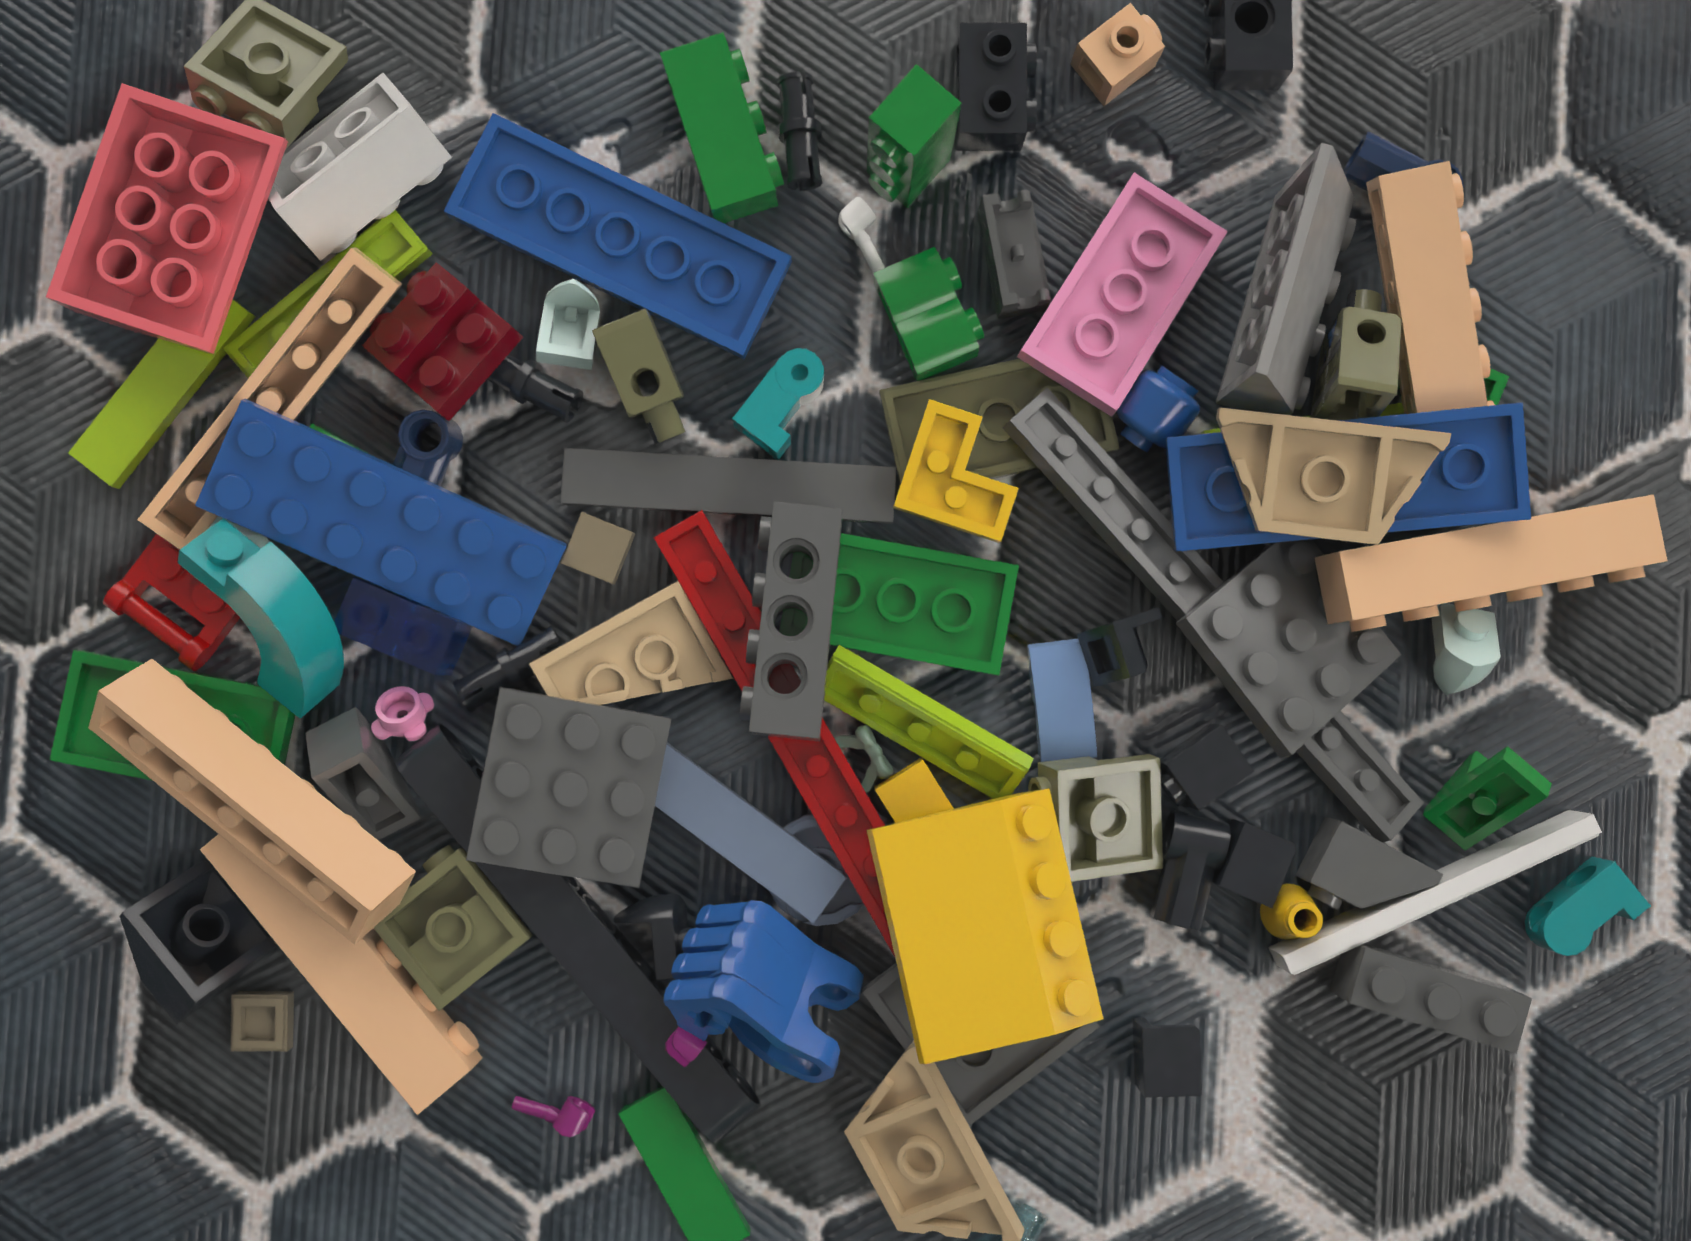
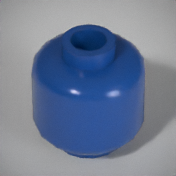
(1157, 408)

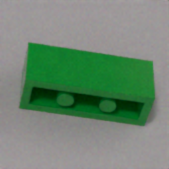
(722, 127)
(911, 137)

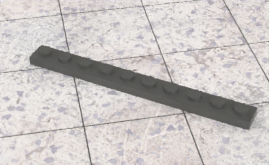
(1181, 582)

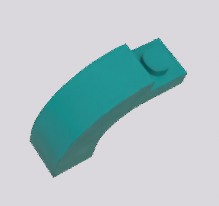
(281, 609)

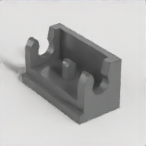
(1013, 255)

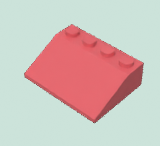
(166, 219)

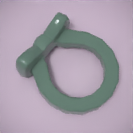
(866, 740)

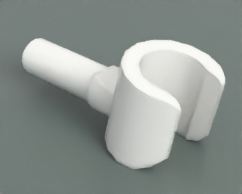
(853, 221)

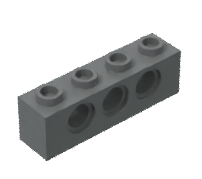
(817, 534)

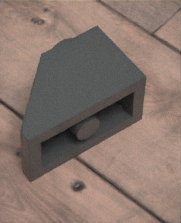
(360, 774)
(1359, 868)

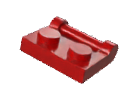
(160, 569)

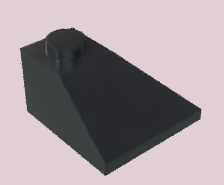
(193, 939)

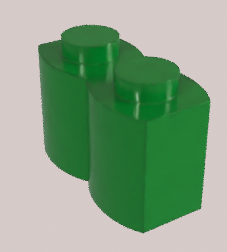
(927, 313)

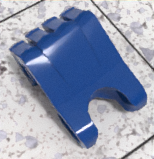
(759, 978)

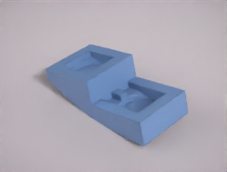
(1062, 700)

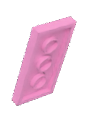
(1122, 294)

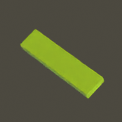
(386, 242)
(150, 402)
(923, 725)

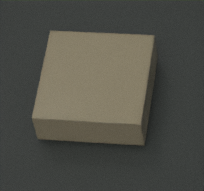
(598, 548)
(262, 1020)

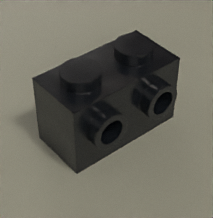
(992, 86)

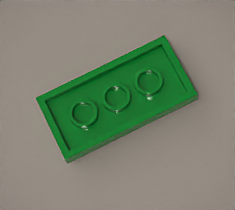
(915, 604)
(243, 703)

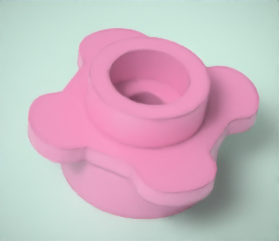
(397, 703)

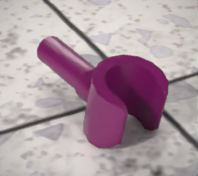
(684, 1046)
(568, 1121)

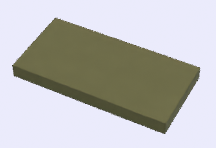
(995, 394)

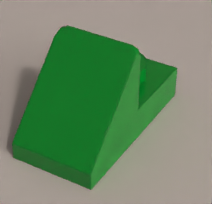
(1486, 796)

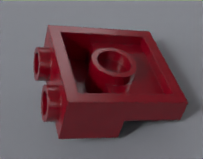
(441, 340)

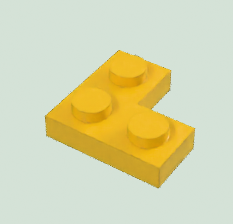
(941, 488)

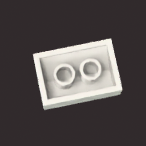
(355, 167)

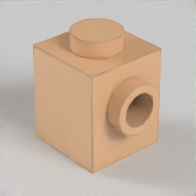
(1118, 53)

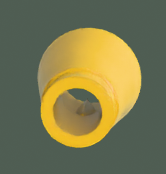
(1280, 918)

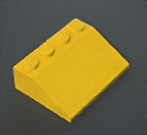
(984, 926)

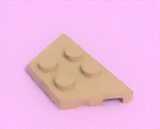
(1325, 473)
(928, 1157)

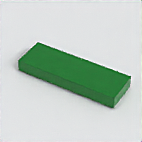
(683, 1169)

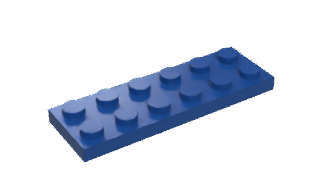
(618, 235)
(1469, 483)
(379, 522)

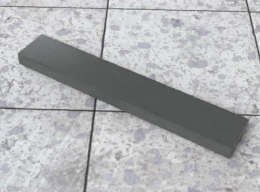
(724, 484)

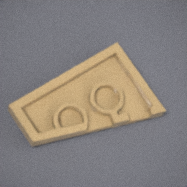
(634, 654)

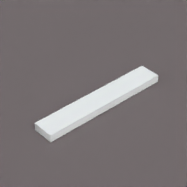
(1457, 882)

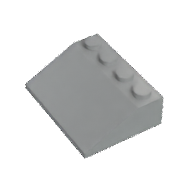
(1290, 288)

